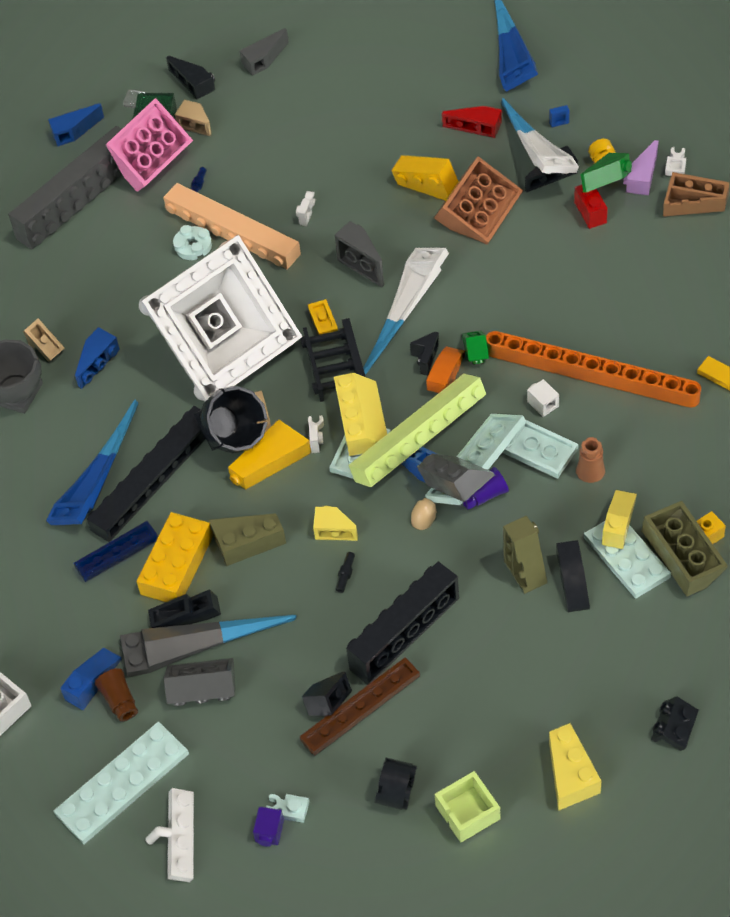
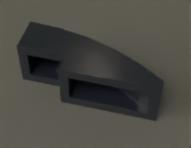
(572, 576)
(185, 610)

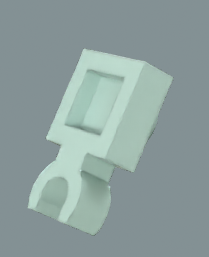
(293, 807)

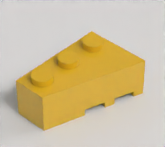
(426, 175)

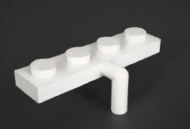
(179, 834)

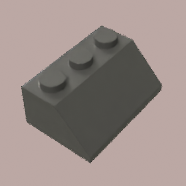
(453, 475)
(200, 681)

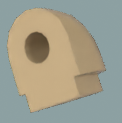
(423, 514)

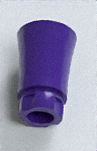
(493, 488)

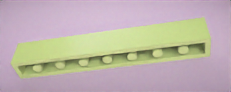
(417, 430)

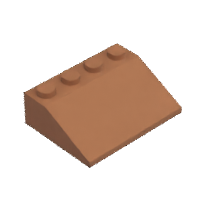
(478, 202)

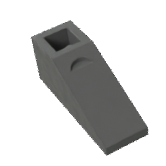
(263, 52)

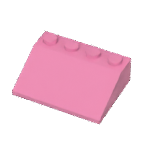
(147, 144)

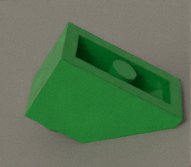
(475, 346)

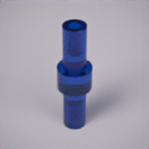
(198, 181)

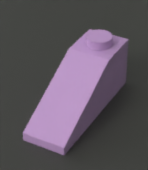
(641, 176)

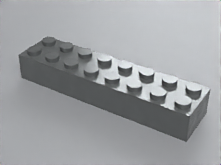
(65, 193)

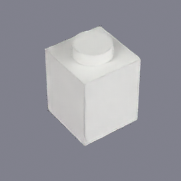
(542, 397)

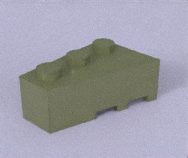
(247, 536)
(524, 554)

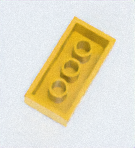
(175, 558)

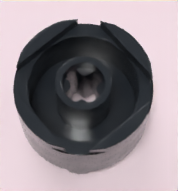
(395, 783)

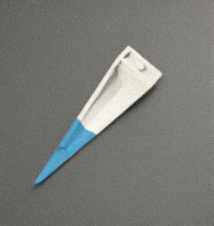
(541, 151)
(417, 277)

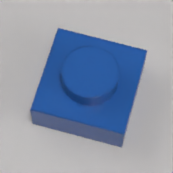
(559, 116)

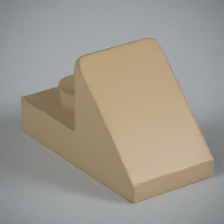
(41, 338)

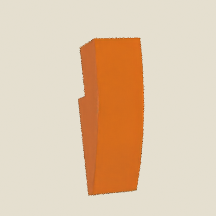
(444, 369)

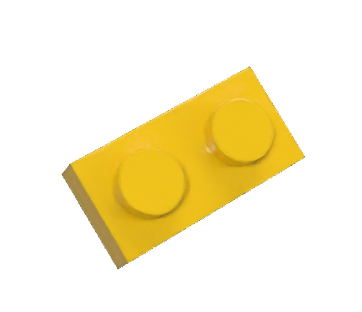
(322, 317)

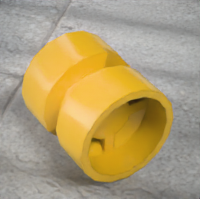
(599, 149)

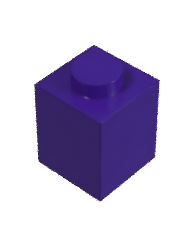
(268, 826)

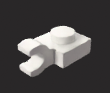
(315, 436)

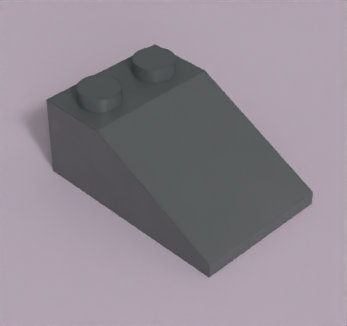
(359, 253)

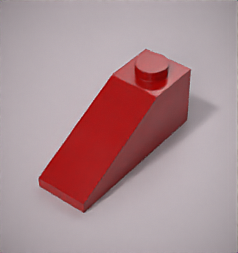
(475, 120)

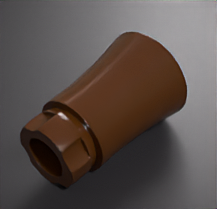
(117, 694)

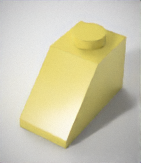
(333, 525)

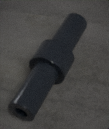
(345, 572)

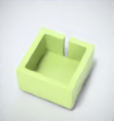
(467, 806)

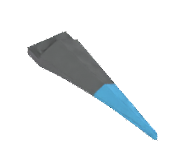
(165, 645)

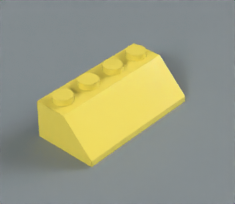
(360, 412)

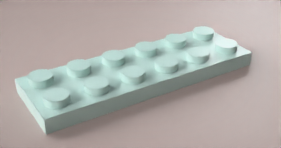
(484, 447)
(121, 782)

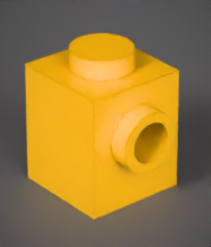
(712, 527)

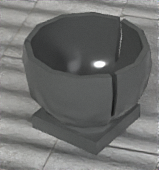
(18, 375)

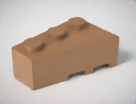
(694, 195)

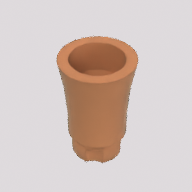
(590, 463)

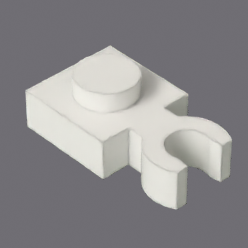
(675, 162)
(304, 211)

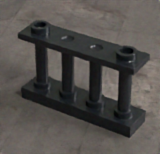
(348, 348)

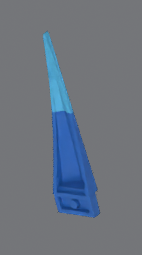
(514, 57)
(84, 492)

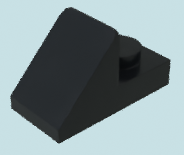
(425, 349)

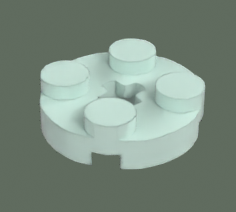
(188, 234)

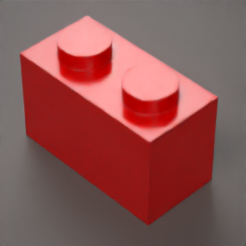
(590, 206)

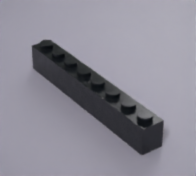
(147, 477)

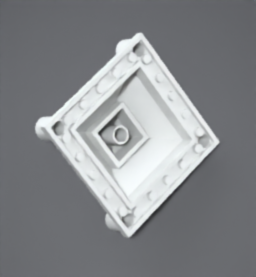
(221, 318)

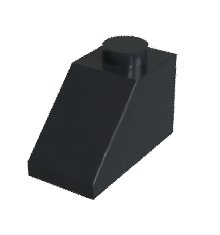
(327, 695)

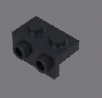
(675, 722)

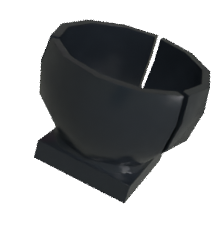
(231, 419)

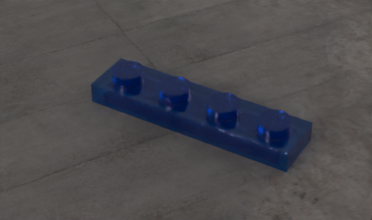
(116, 551)

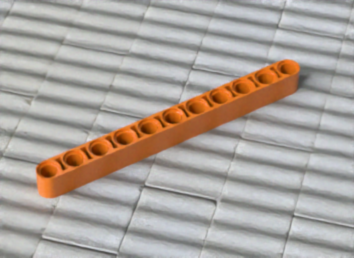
(594, 369)

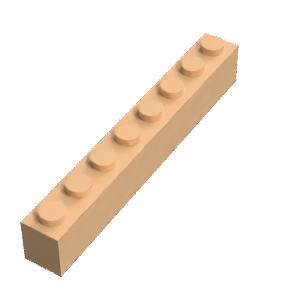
(228, 223)

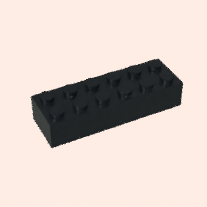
(402, 622)

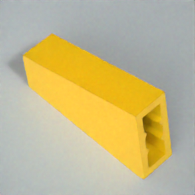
(274, 452)

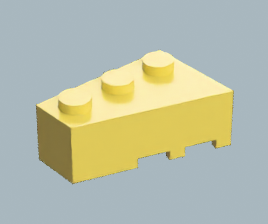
(572, 768)

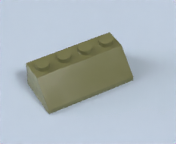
(683, 547)

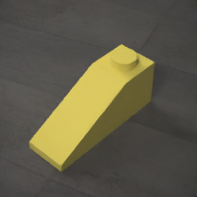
(618, 519)

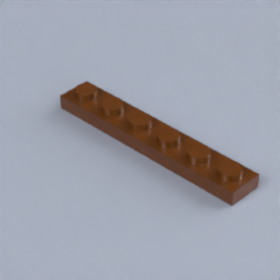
(359, 706)

